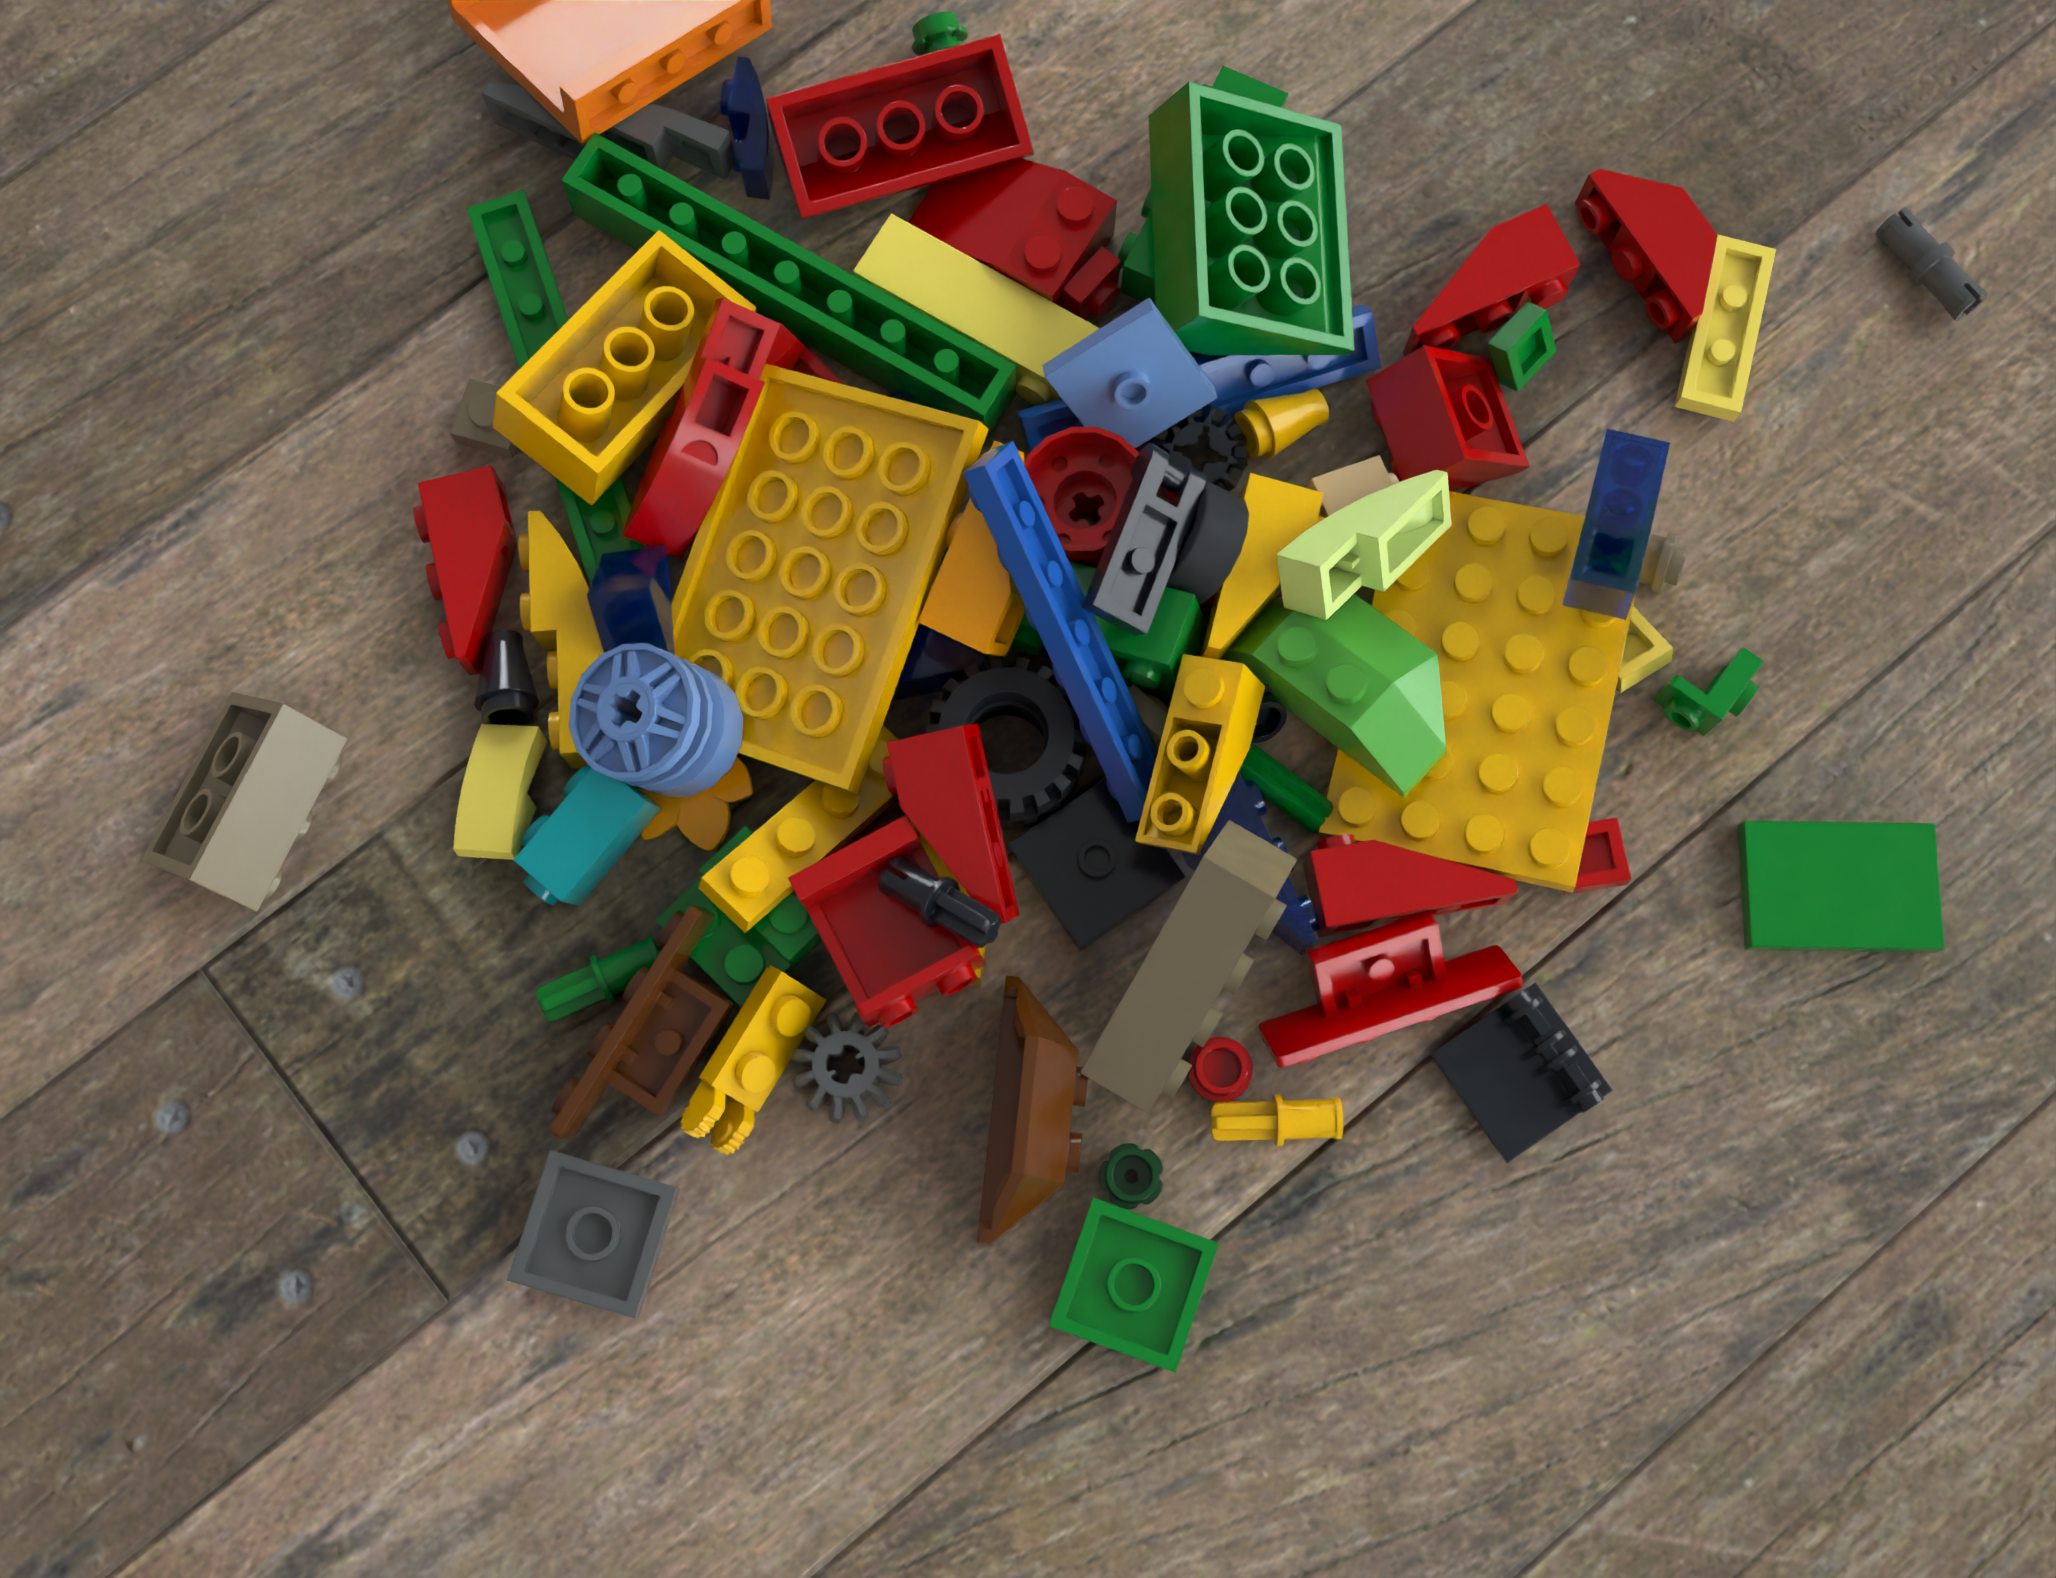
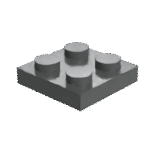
(593, 1234)

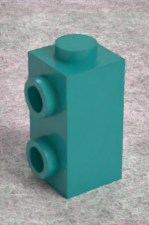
(583, 836)

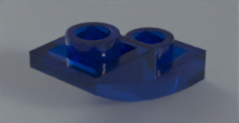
(753, 150)

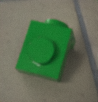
(1727, 692)

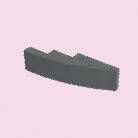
(650, 133)

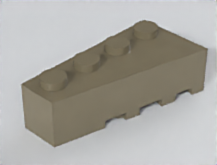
(1189, 966)

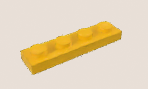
(800, 834)

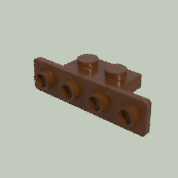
(657, 1035)

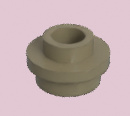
(1662, 562)

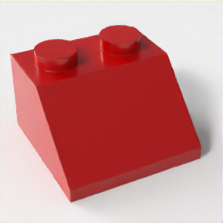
(1446, 416)

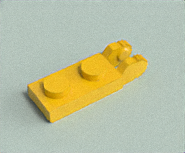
(750, 1059)

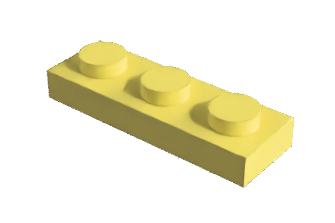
(1727, 331)

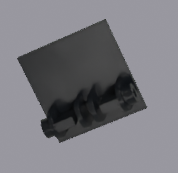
(1521, 1072)

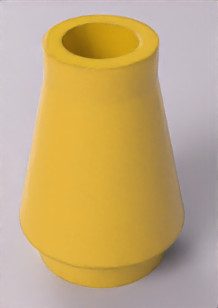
(1280, 421)

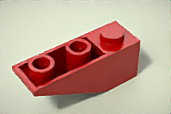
(1511, 265)
(472, 550)

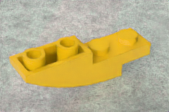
(559, 620)

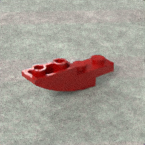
(704, 429)

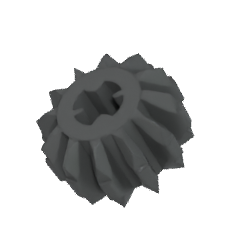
(859, 1086)

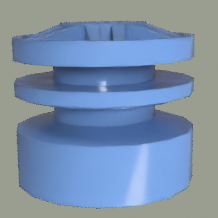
(655, 721)

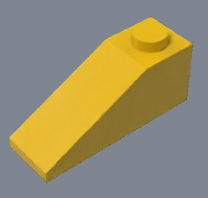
(1276, 518)

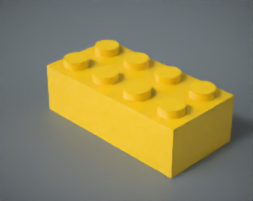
(612, 369)

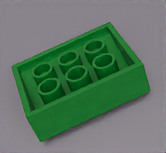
(1249, 226)

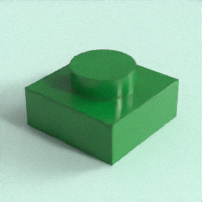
(1522, 346)

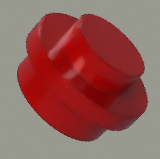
(1220, 1069)

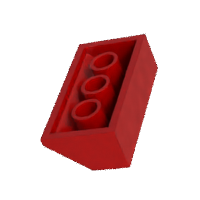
(899, 126)

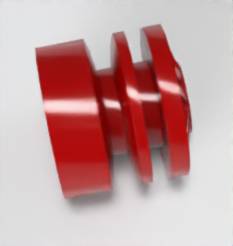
(1080, 475)

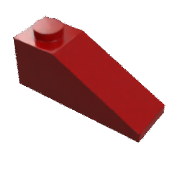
(952, 804)
(1382, 883)

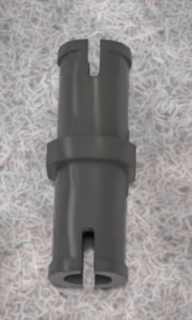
(1931, 264)

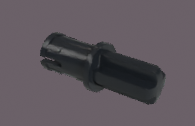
(940, 902)

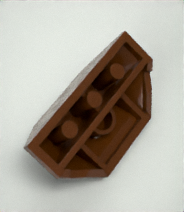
(1029, 1114)

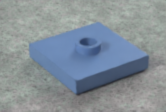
(1131, 377)

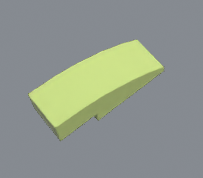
(1364, 544)

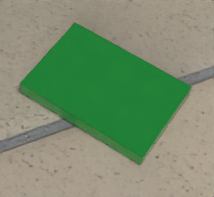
(1840, 886)

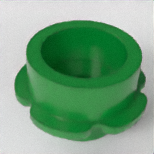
(937, 33)

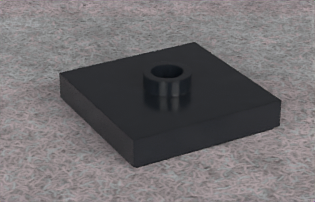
(1092, 866)

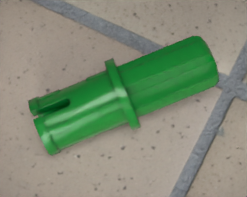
(595, 981)

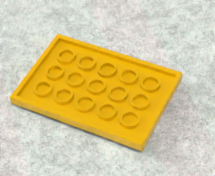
(822, 566)
(1520, 700)

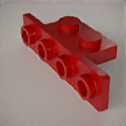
(1384, 984)

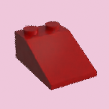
(1021, 222)

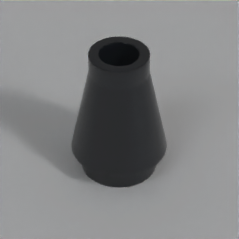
(505, 681)

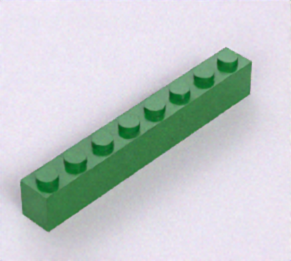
(793, 286)

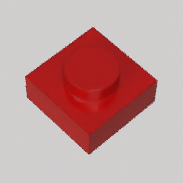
(1093, 286)
(1603, 858)

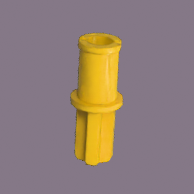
(1277, 1119)

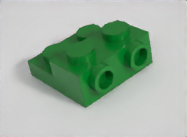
(740, 958)

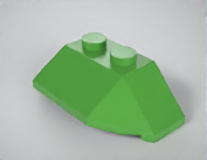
(1353, 683)

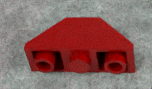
(1654, 243)

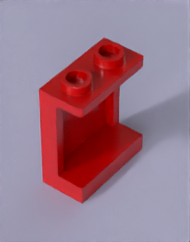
(876, 940)

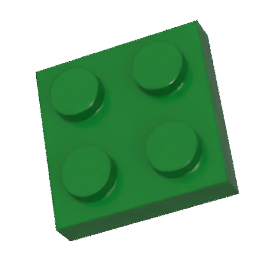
(1133, 1284)

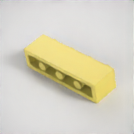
(973, 302)

